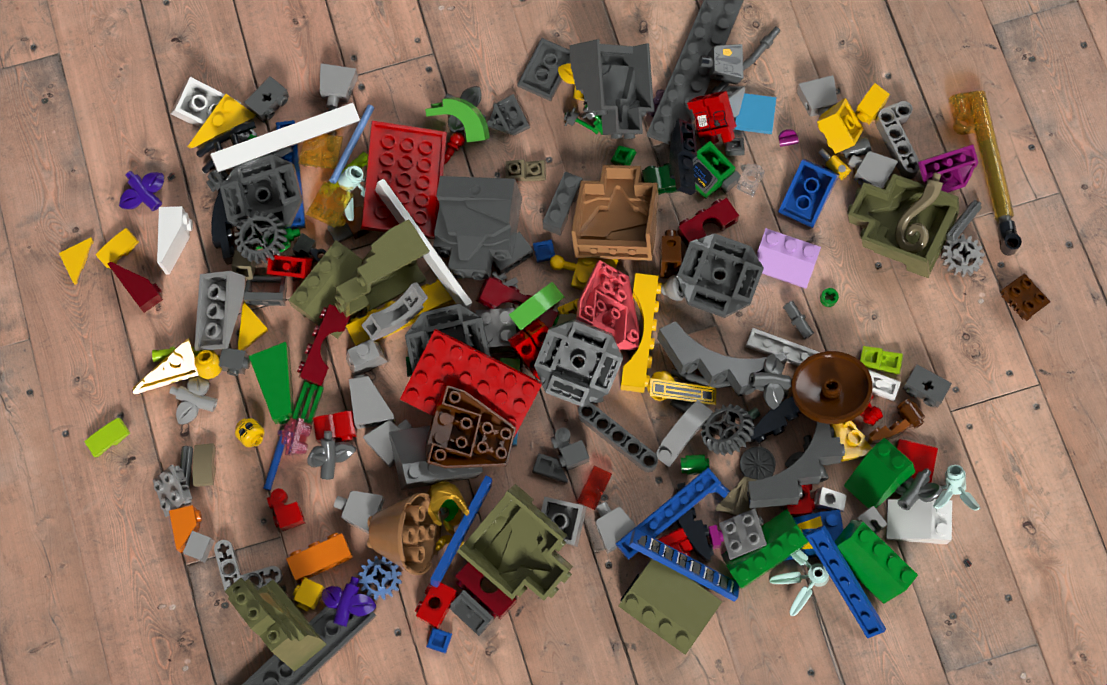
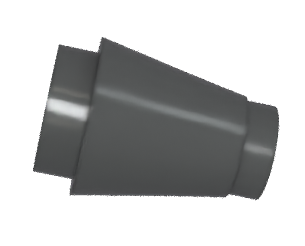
(861, 148)

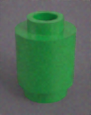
(694, 464)

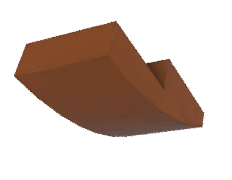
(896, 429)

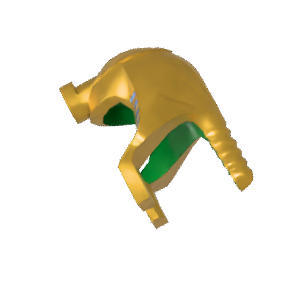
(447, 495)

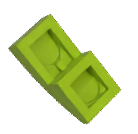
(881, 360)
(107, 436)

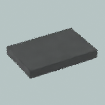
(542, 73)

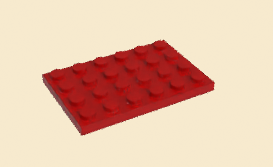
(411, 165)
(464, 367)

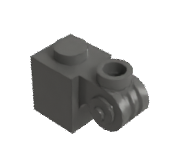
(571, 454)

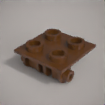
(1025, 297)

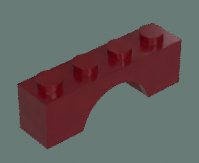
(495, 293)
(314, 368)

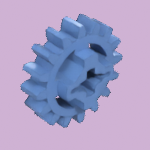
(371, 579)

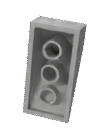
(217, 309)

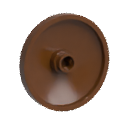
(832, 387)

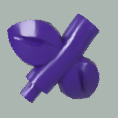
(142, 191)
(347, 602)

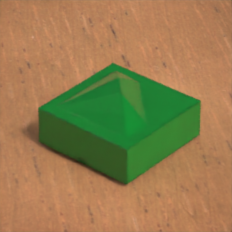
(623, 156)

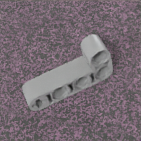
(901, 142)

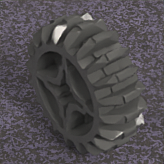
(253, 241)
(731, 435)

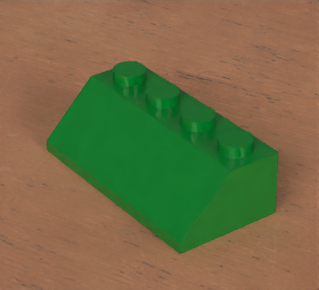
(782, 540)
(874, 562)

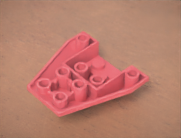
(610, 305)

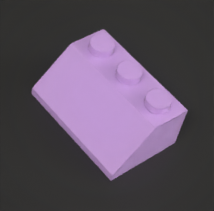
(787, 258)

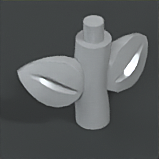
(193, 399)

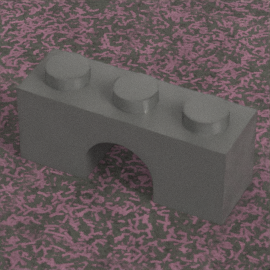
(561, 203)

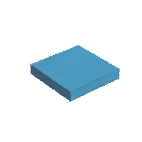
(756, 114)

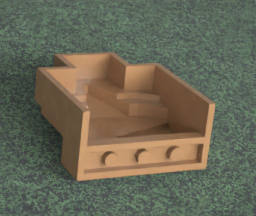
(616, 216)

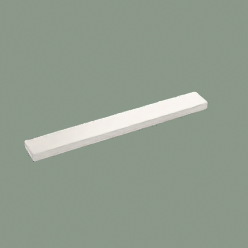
(284, 137)
(432, 257)
(796, 354)

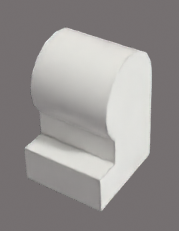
(829, 499)

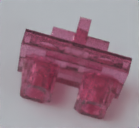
(293, 435)

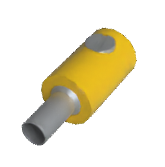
(835, 164)

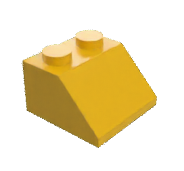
(840, 126)

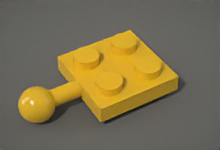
(582, 269)

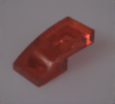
(594, 487)

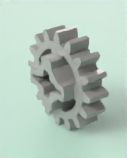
(955, 259)

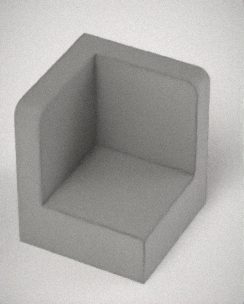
(198, 546)

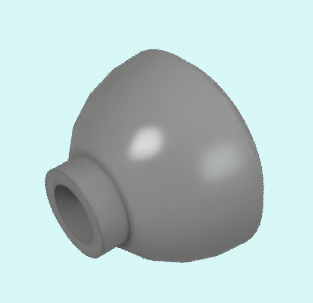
(672, 289)

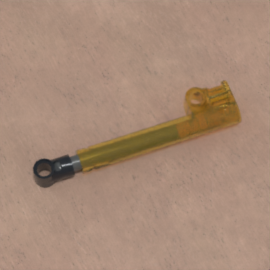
(974, 110)

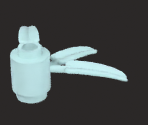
(349, 181)
(955, 484)
(795, 577)

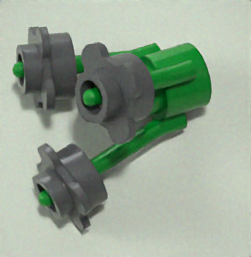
(572, 117)

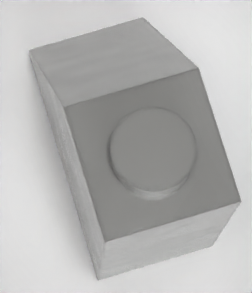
(368, 404)

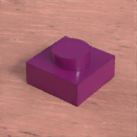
(715, 536)

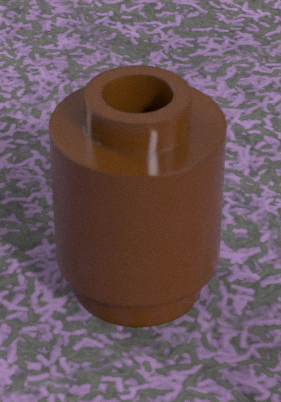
(911, 412)

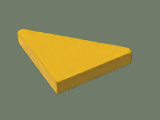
(75, 258)
(250, 328)

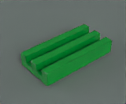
(313, 387)

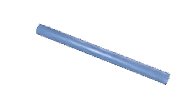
(351, 144)

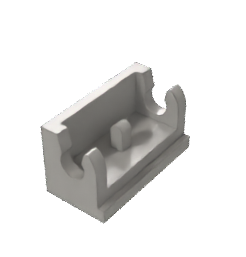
(873, 520)

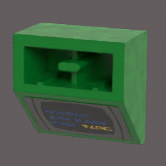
(710, 169)

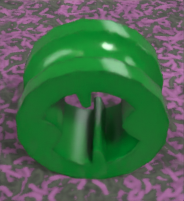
(828, 303)

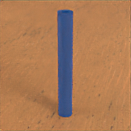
(274, 465)

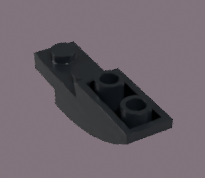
(681, 157)
(221, 230)
(775, 420)
(695, 532)

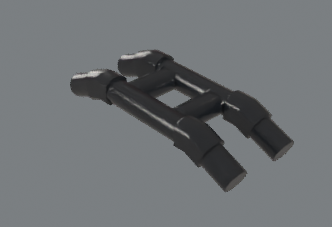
(216, 143)

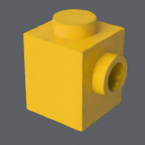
(308, 594)

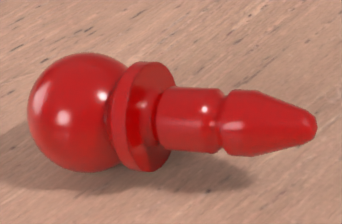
(456, 140)

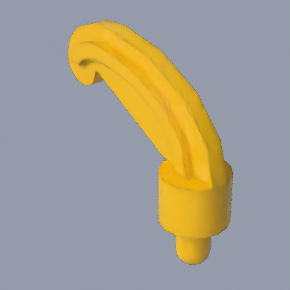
(444, 540)

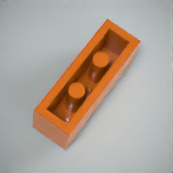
(319, 557)

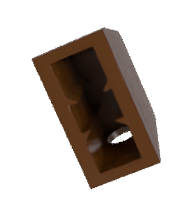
(670, 254)

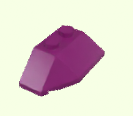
(954, 166)

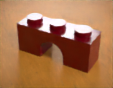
(720, 213)
(497, 603)

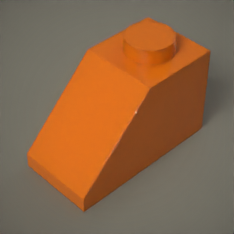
(183, 522)

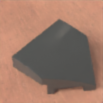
(508, 117)

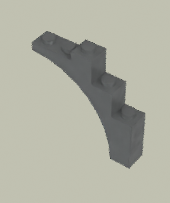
(689, 355)
(808, 469)

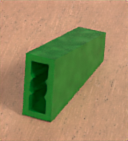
(275, 380)

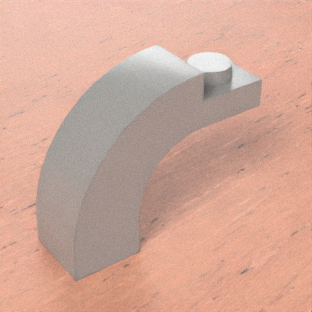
(396, 315)
(683, 432)

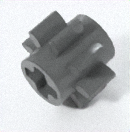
(216, 179)

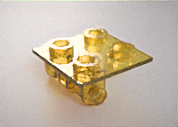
(321, 151)
(330, 205)

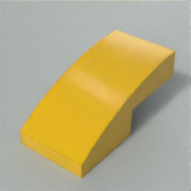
(118, 246)

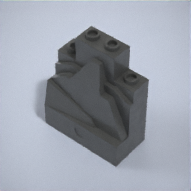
(614, 84)
(476, 223)

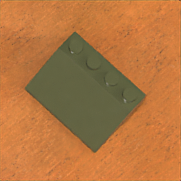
(320, 285)
(670, 605)

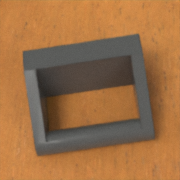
(265, 298)

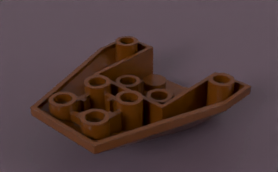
(467, 433)

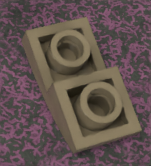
(526, 171)
(203, 465)

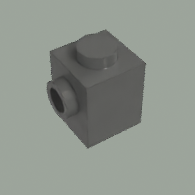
(234, 361)

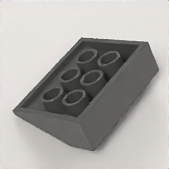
(411, 464)

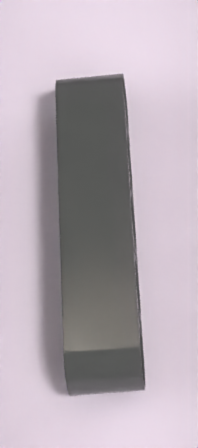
(621, 446)

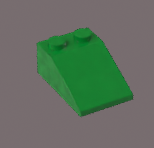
(879, 474)

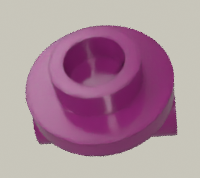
(788, 137)

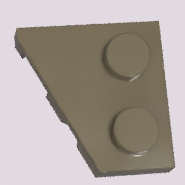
(737, 500)

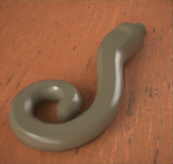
(929, 195)

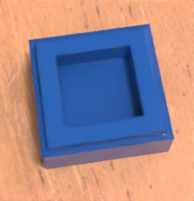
(543, 250)
(439, 640)

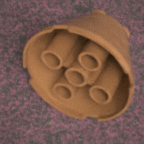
(406, 534)

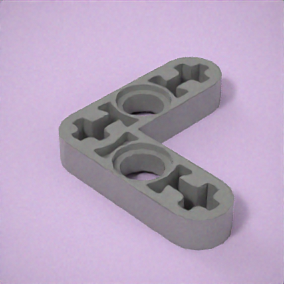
(231, 552)

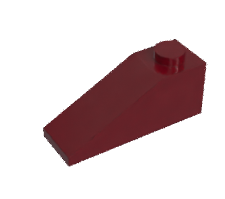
(138, 287)

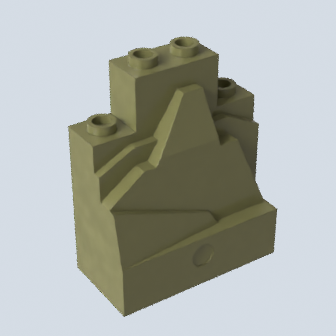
(880, 210)
(384, 271)
(518, 548)
(276, 621)

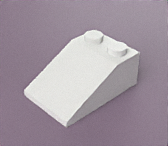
(196, 102)
(173, 234)
(920, 523)

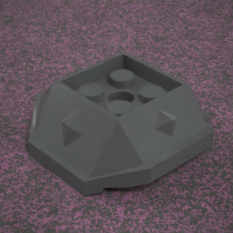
(252, 180)
(719, 256)
(452, 320)
(578, 381)

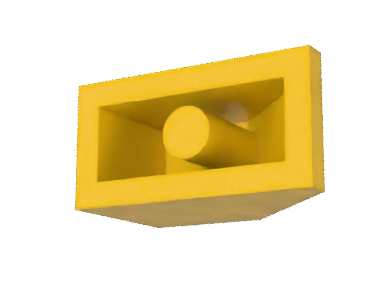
(872, 104)

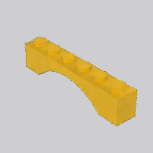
(635, 370)

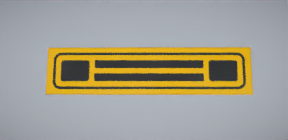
(682, 391)

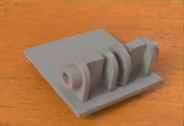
(170, 490)
(743, 533)

